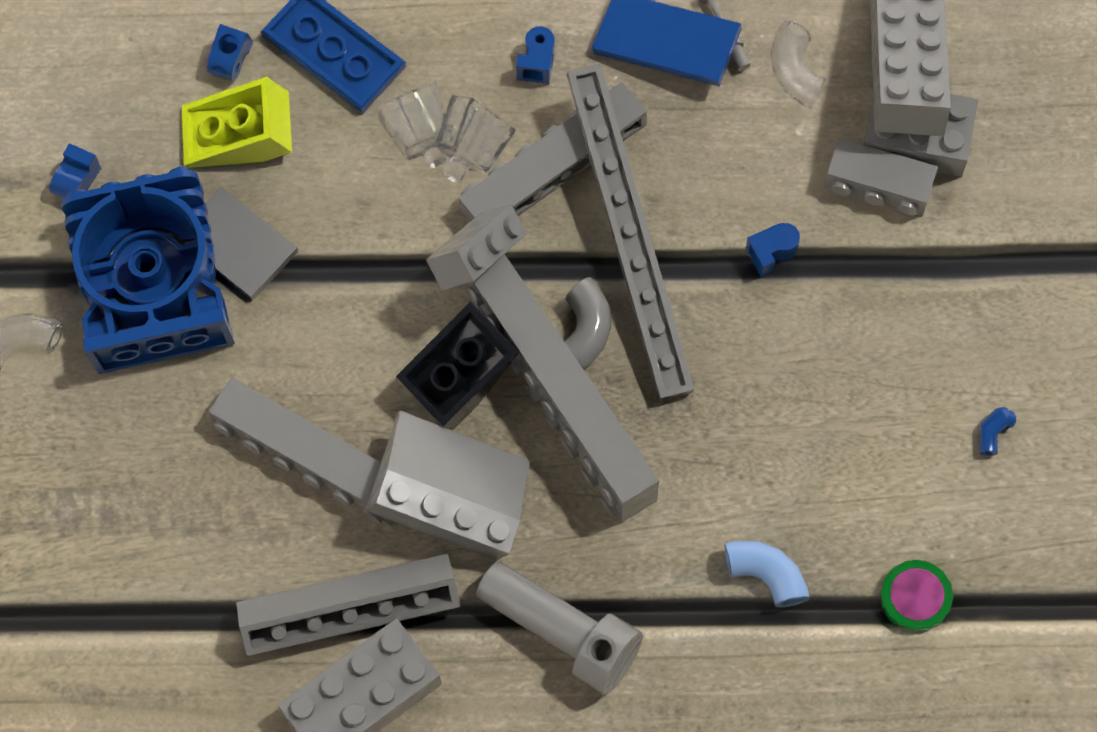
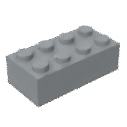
(364, 686)

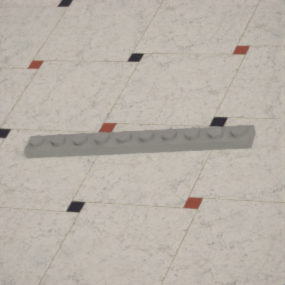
(630, 232)

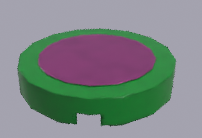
(916, 595)

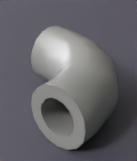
(592, 321)

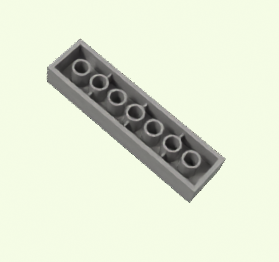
(566, 393)

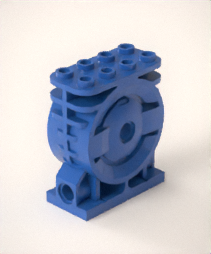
(175, 303)

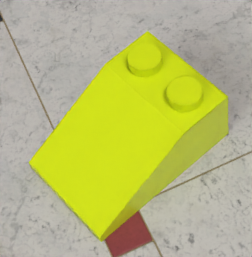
(237, 125)

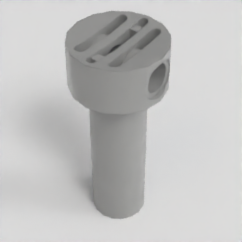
(564, 626)

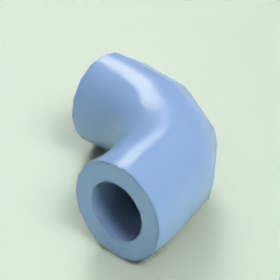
(770, 566)

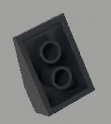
(458, 366)

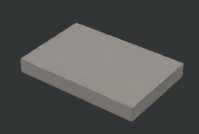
(244, 245)

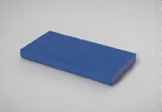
(667, 39)
(334, 50)

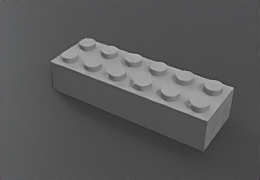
(910, 66)

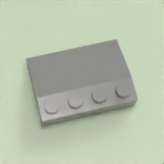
(450, 487)

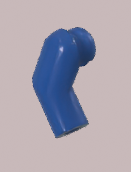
(991, 426)

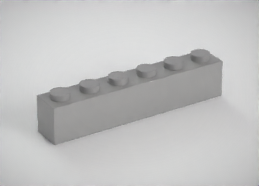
(548, 162)
(296, 445)
(347, 604)

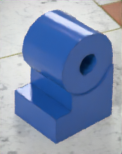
(228, 52)
(539, 57)
(75, 172)
(772, 244)

